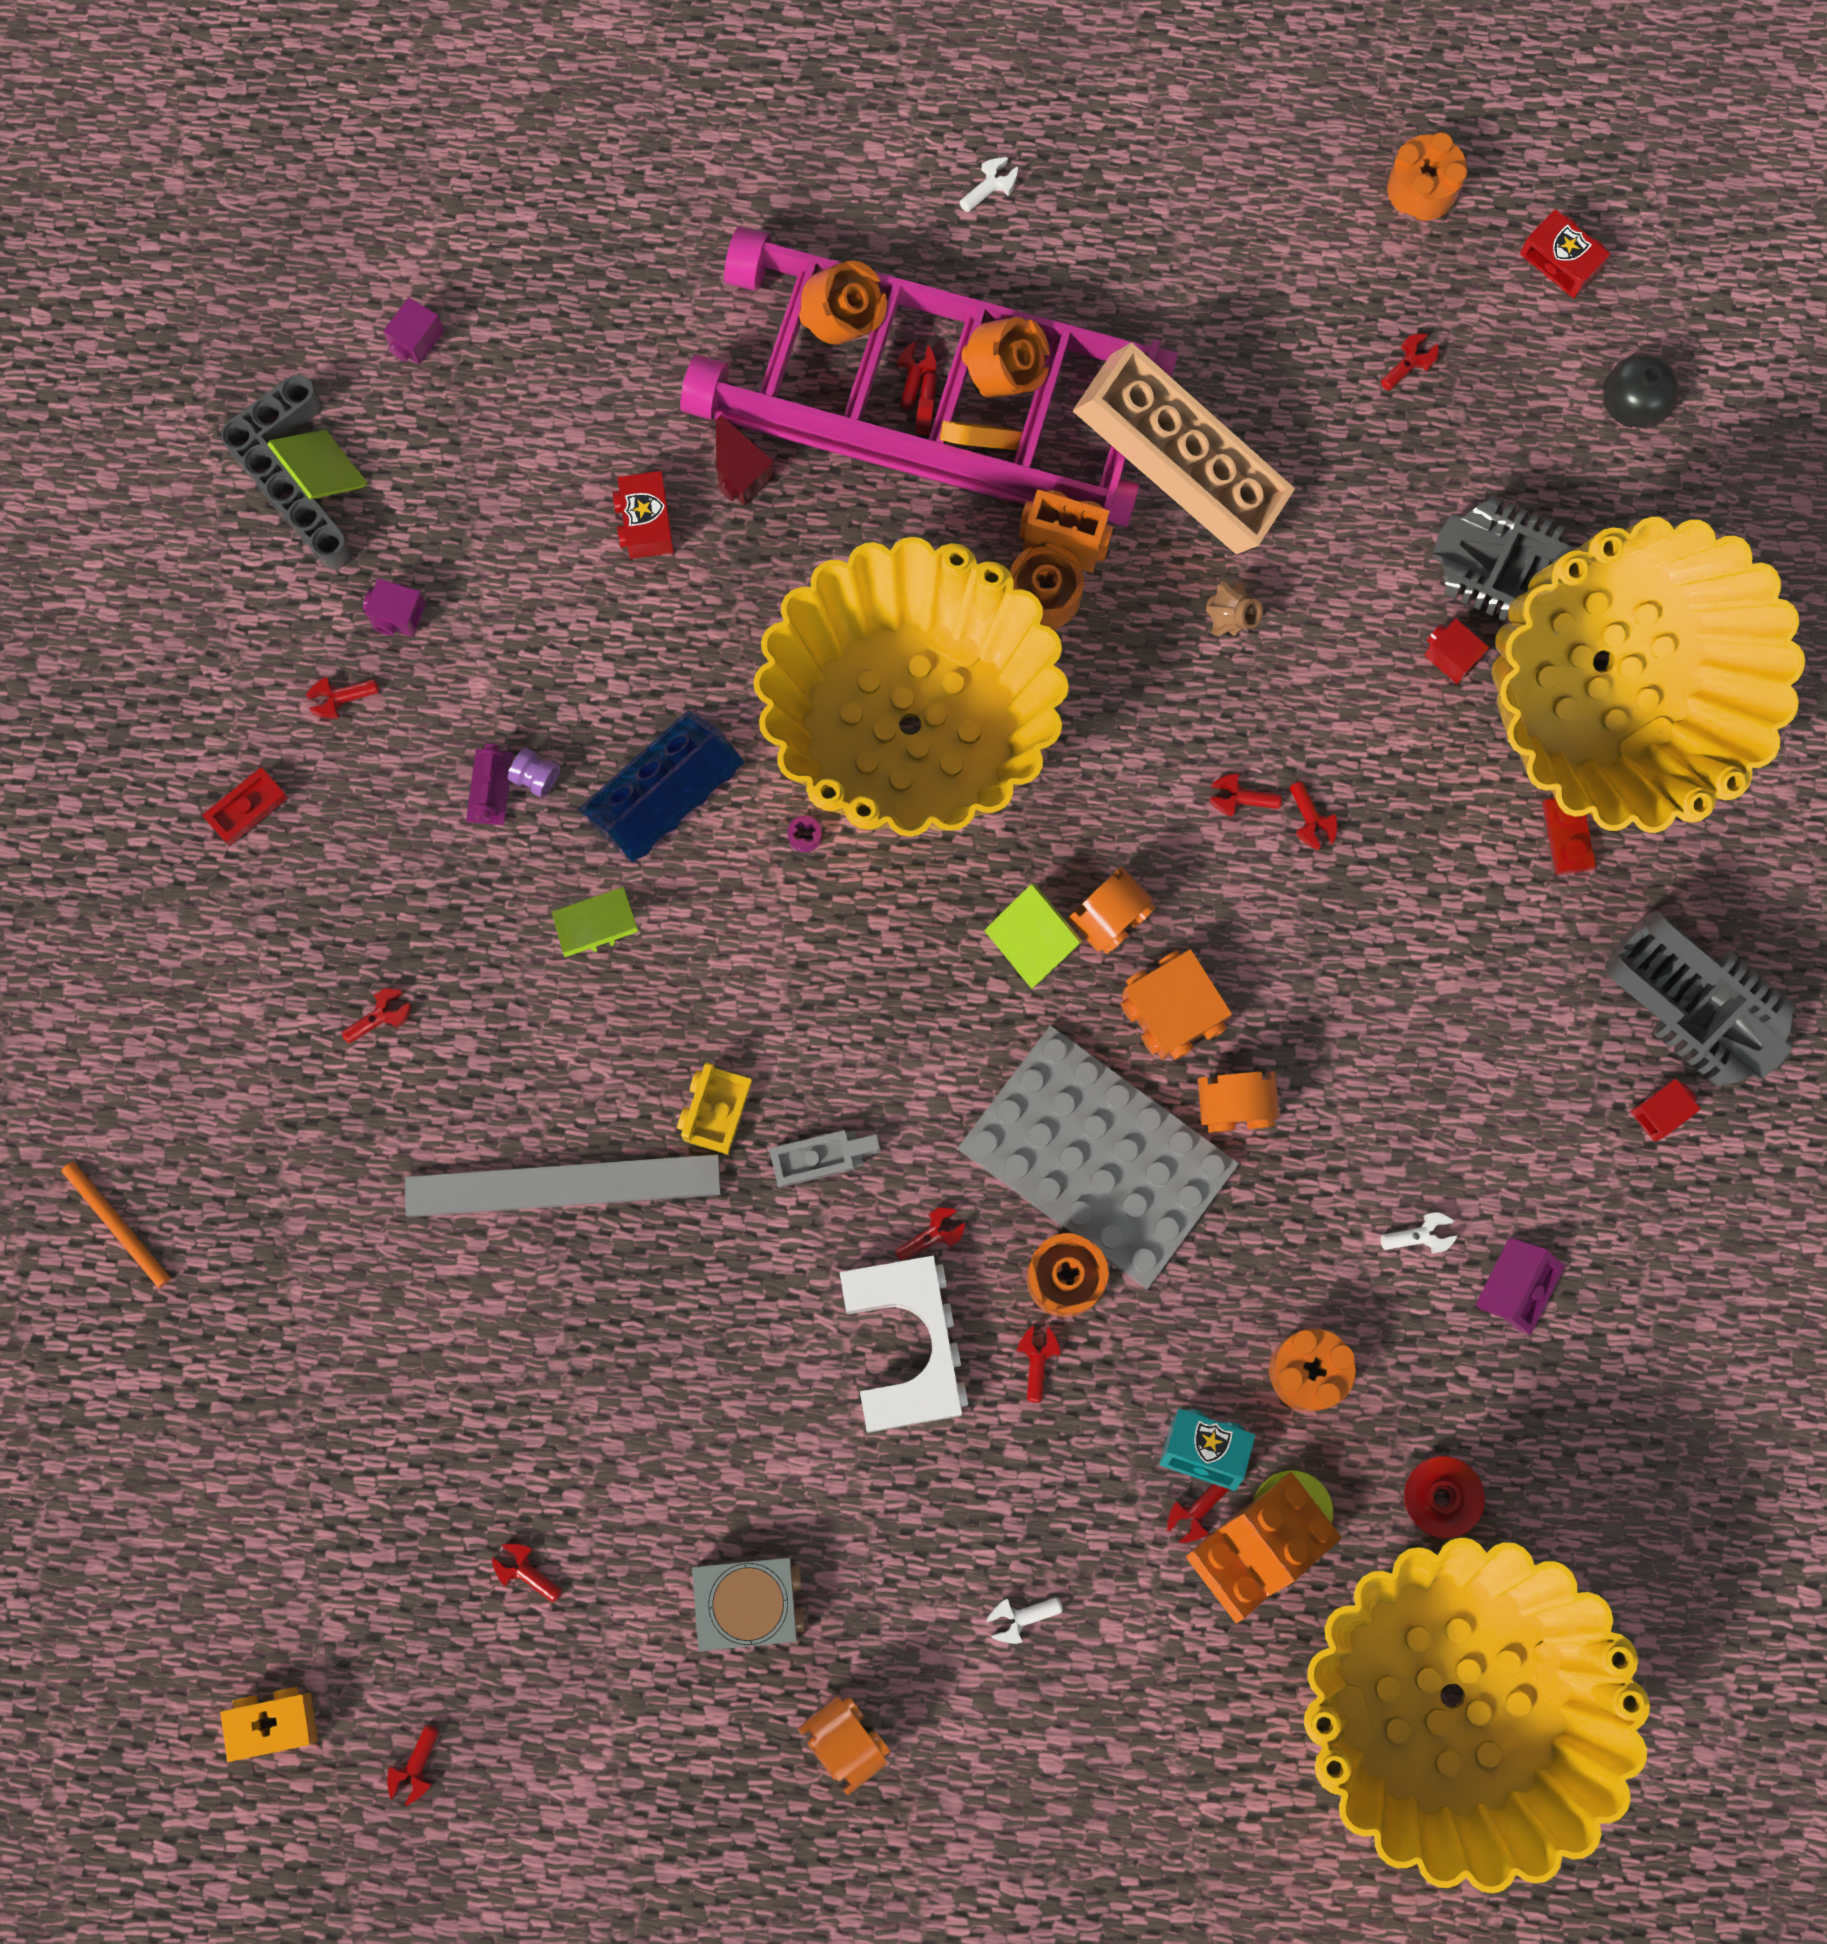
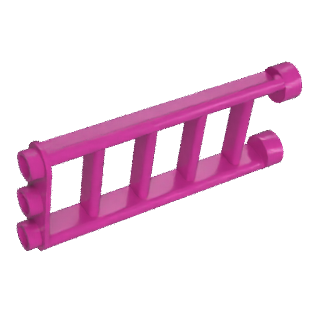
(709, 395)

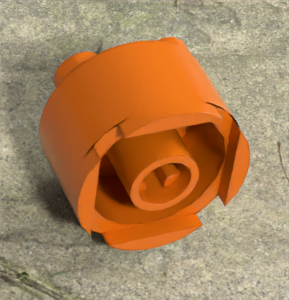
(1427, 176)
(842, 303)
(1007, 357)
(1052, 567)
(1110, 910)
(1238, 1100)
(1080, 1257)
(1332, 1360)
(844, 1744)

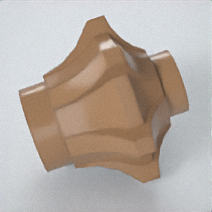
(1233, 609)

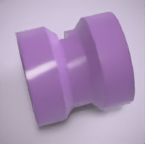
(533, 772)

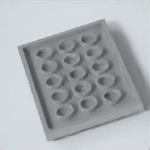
(1098, 1156)

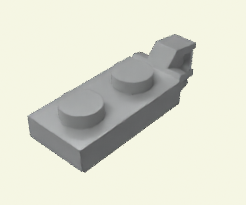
(821, 1156)

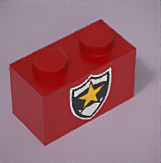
(1565, 253)
(644, 515)

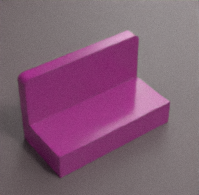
(1520, 1284)

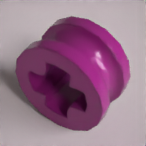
(801, 844)

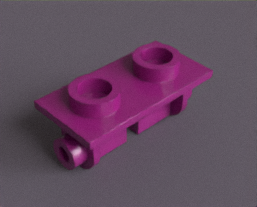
(489, 786)

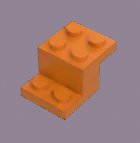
(1263, 1547)

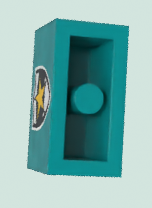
(1207, 1448)

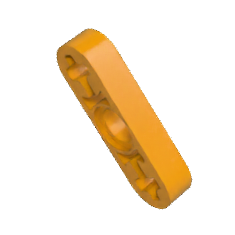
(980, 435)

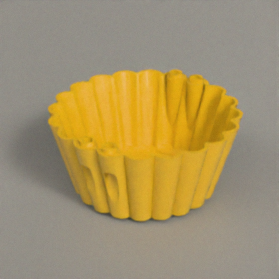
(905, 640)
(1689, 679)
(1526, 1753)

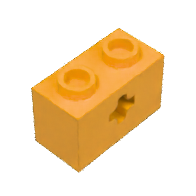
(248, 1739)

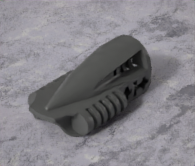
(1495, 554)
(1705, 1005)

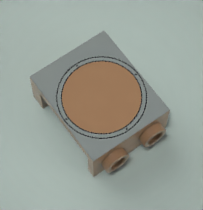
(747, 1604)

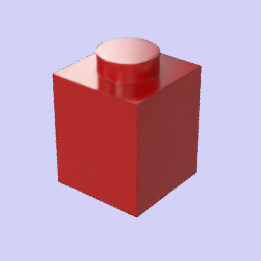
(1455, 650)
(1666, 1109)

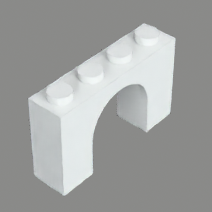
(913, 1287)

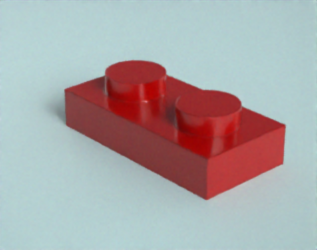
(245, 806)
(1568, 840)

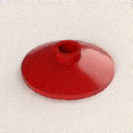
(1464, 1493)

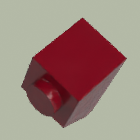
(740, 464)

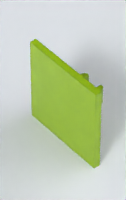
(317, 464)
(594, 922)
(1033, 935)

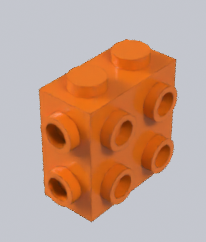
(1067, 523)
(1175, 1005)

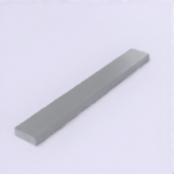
(562, 1186)

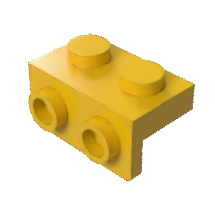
(714, 1108)

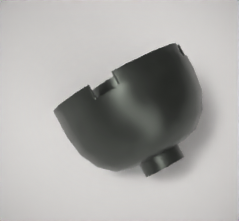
(1641, 391)

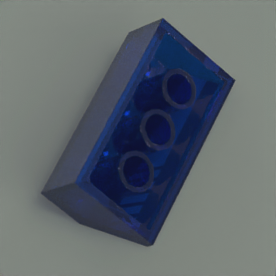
(662, 785)

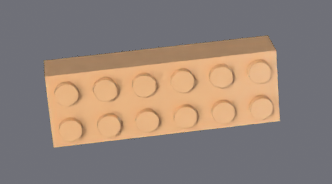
(1184, 449)

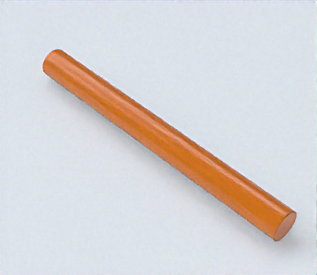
(116, 1224)

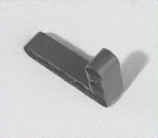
(277, 480)

